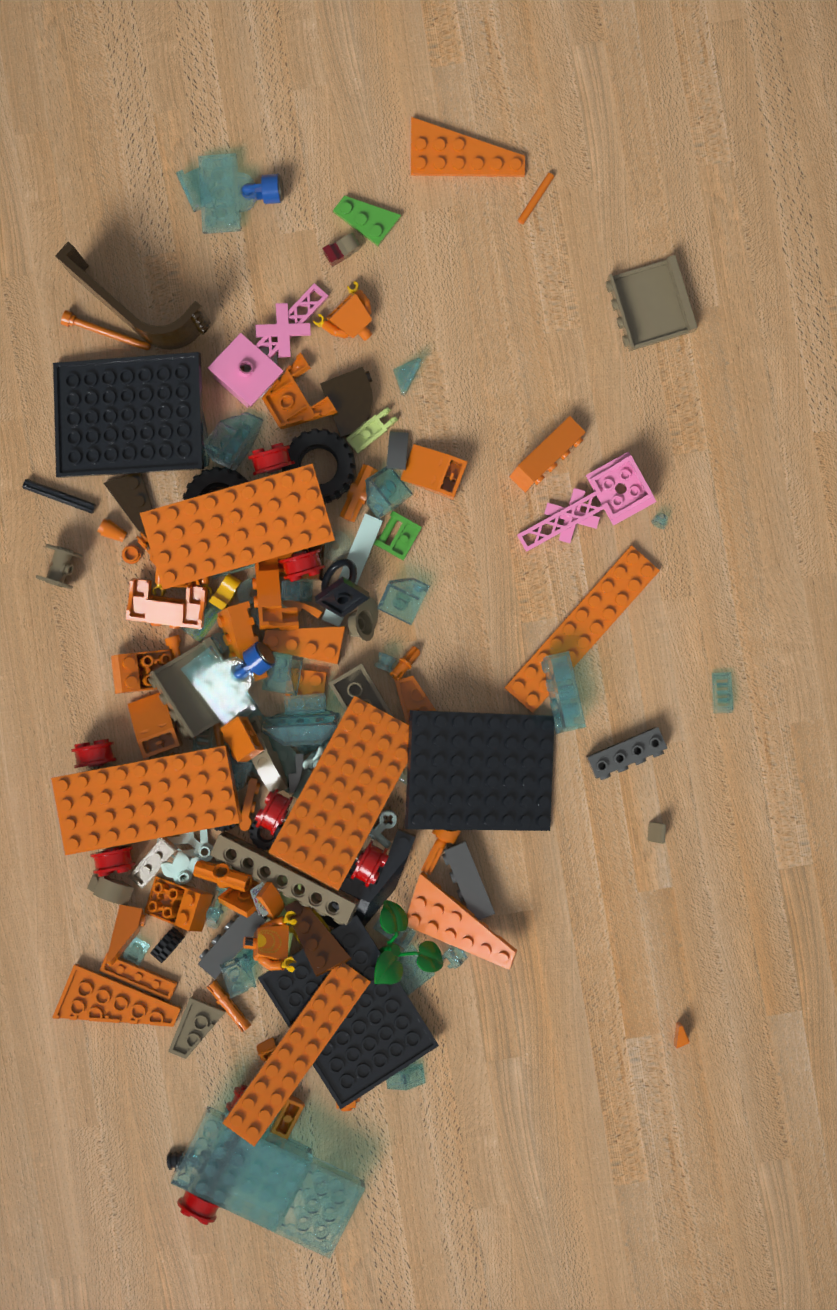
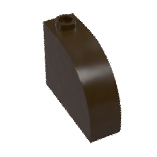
(351, 398)

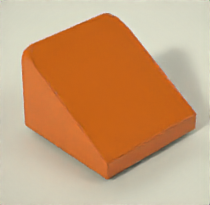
(681, 1038)
(266, 1048)

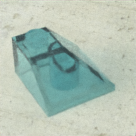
(385, 492)
(403, 598)
(284, 675)

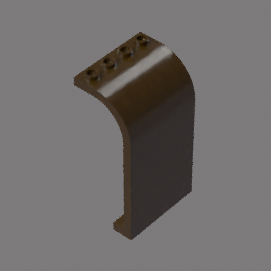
(167, 337)

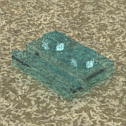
(238, 975)

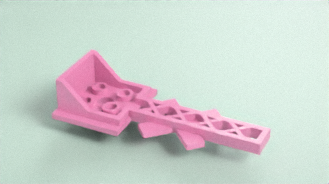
(264, 372)
(617, 506)

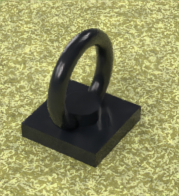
(343, 594)

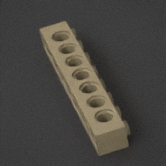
(245, 850)

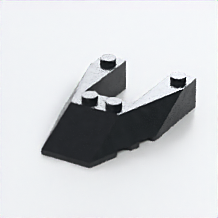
(375, 894)

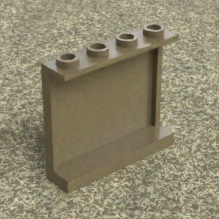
(651, 304)
(181, 696)

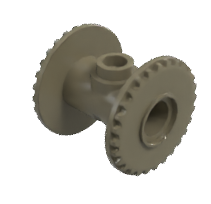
(61, 566)

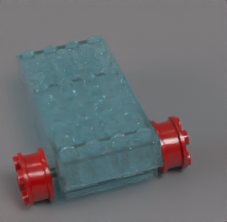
(267, 1184)

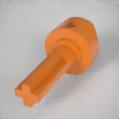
(443, 837)

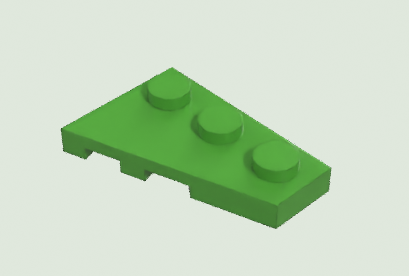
(366, 218)

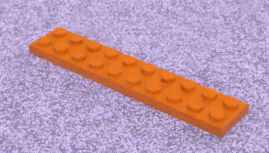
(585, 624)
(295, 1053)

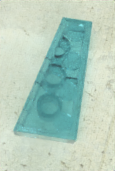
(563, 693)

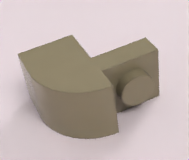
(110, 889)

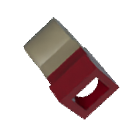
(341, 249)

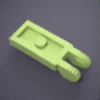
(370, 431)

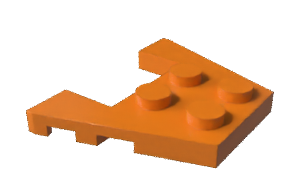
(288, 402)

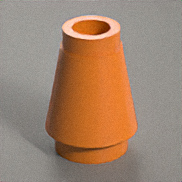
(111, 530)

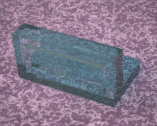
(191, 187)

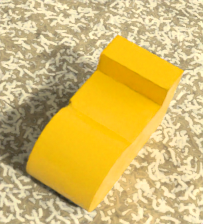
(226, 592)

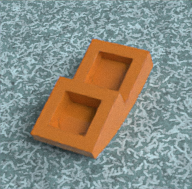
(300, 606)
(271, 900)

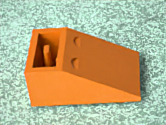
(434, 471)
(133, 669)
(153, 726)
(178, 904)

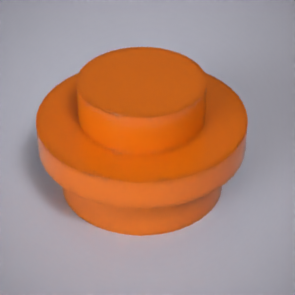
(131, 554)

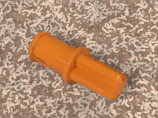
(405, 663)

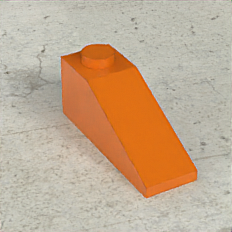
(126, 928)

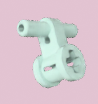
(375, 832)

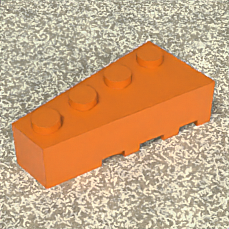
(238, 631)

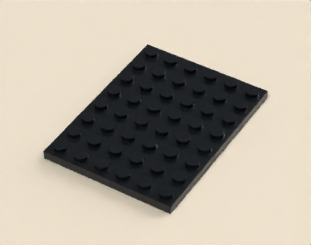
(128, 415)
(479, 771)
(378, 1033)

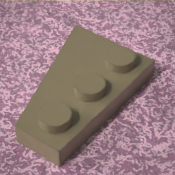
(194, 1026)

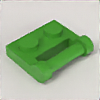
(403, 539)

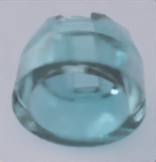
(660, 520)

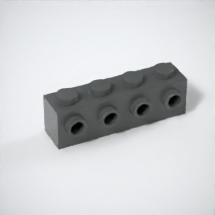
(627, 752)
(468, 880)
(230, 943)

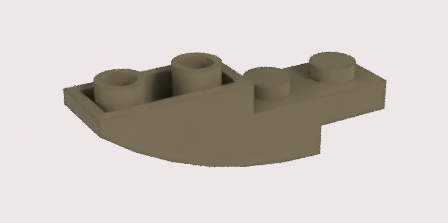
(268, 762)

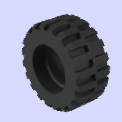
(334, 444)
(213, 478)

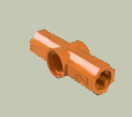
(357, 494)
(215, 872)

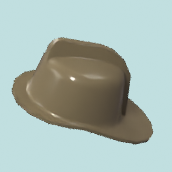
(364, 620)

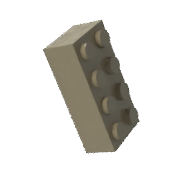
(358, 684)

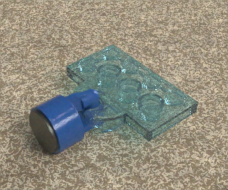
(229, 192)
(227, 681)

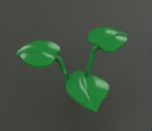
(387, 967)

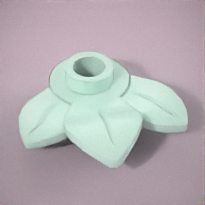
(313, 759)
(181, 866)

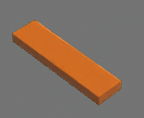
(140, 977)

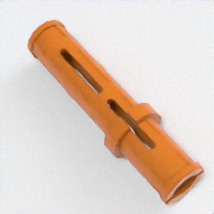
(229, 1006)

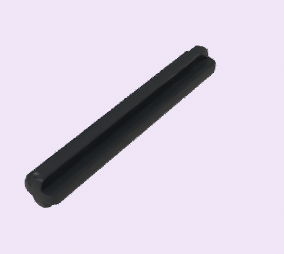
(59, 496)

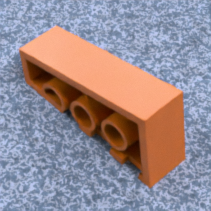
(545, 456)
(311, 643)

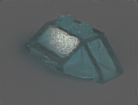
(233, 439)
(300, 729)

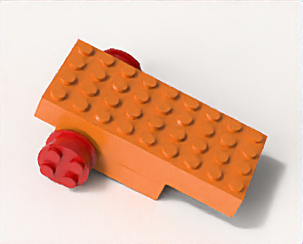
(243, 524)
(341, 799)
(141, 801)

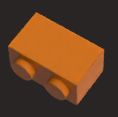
(241, 739)

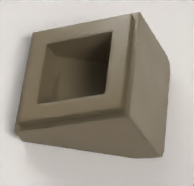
(656, 832)

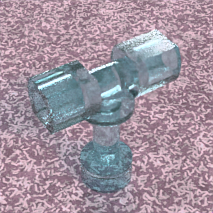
(214, 912)

